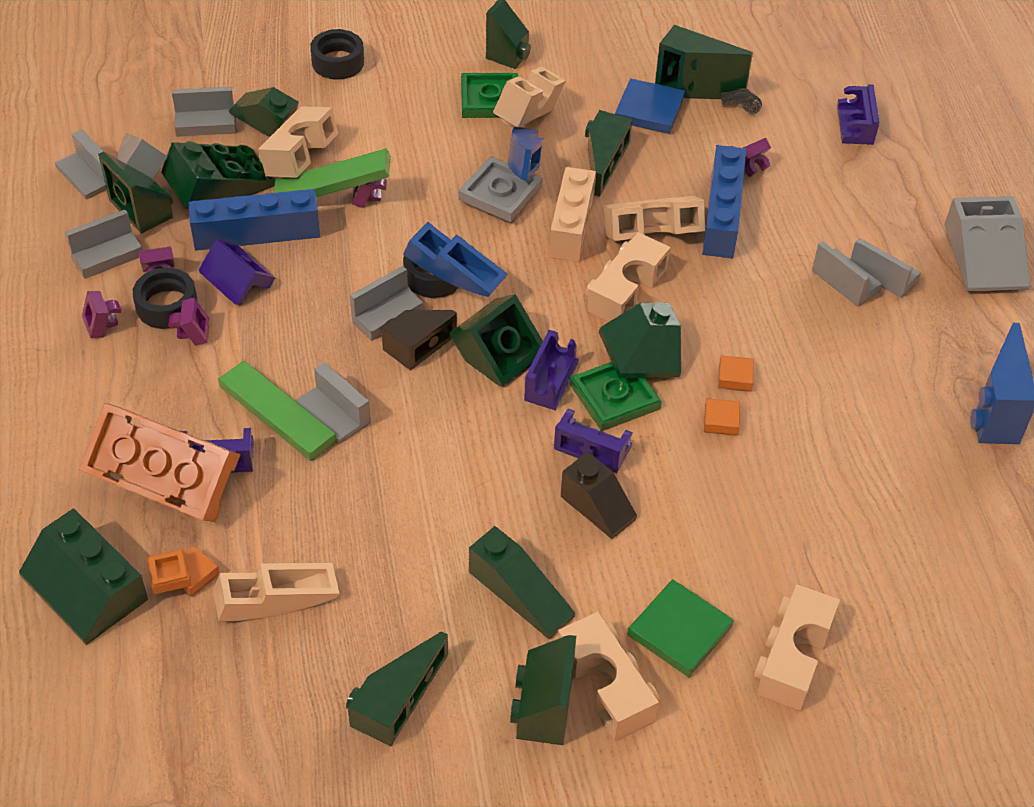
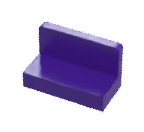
(233, 271)

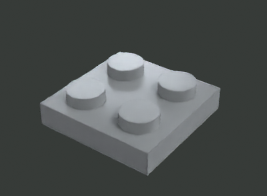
(499, 190)

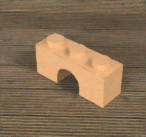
(527, 100)
(287, 149)
(571, 214)
(650, 216)
(638, 261)
(788, 672)
(628, 700)

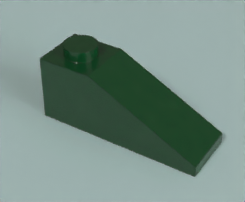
(607, 142)
(518, 582)
(394, 690)

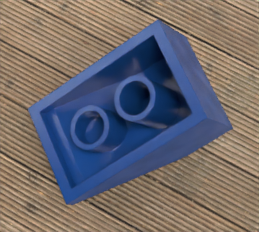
(1008, 395)

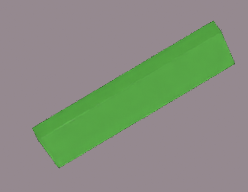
(339, 175)
(277, 410)

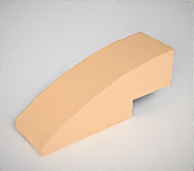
(274, 590)

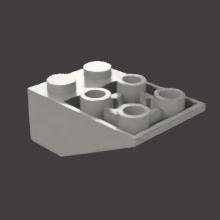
(988, 243)

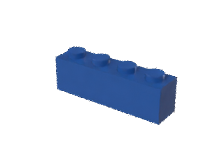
(724, 202)
(255, 219)

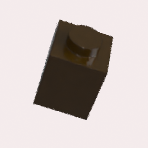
(417, 334)
(597, 495)

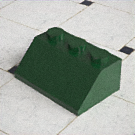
(82, 576)

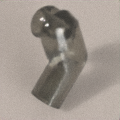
(744, 98)

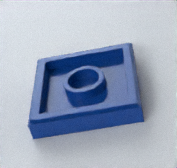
(651, 105)

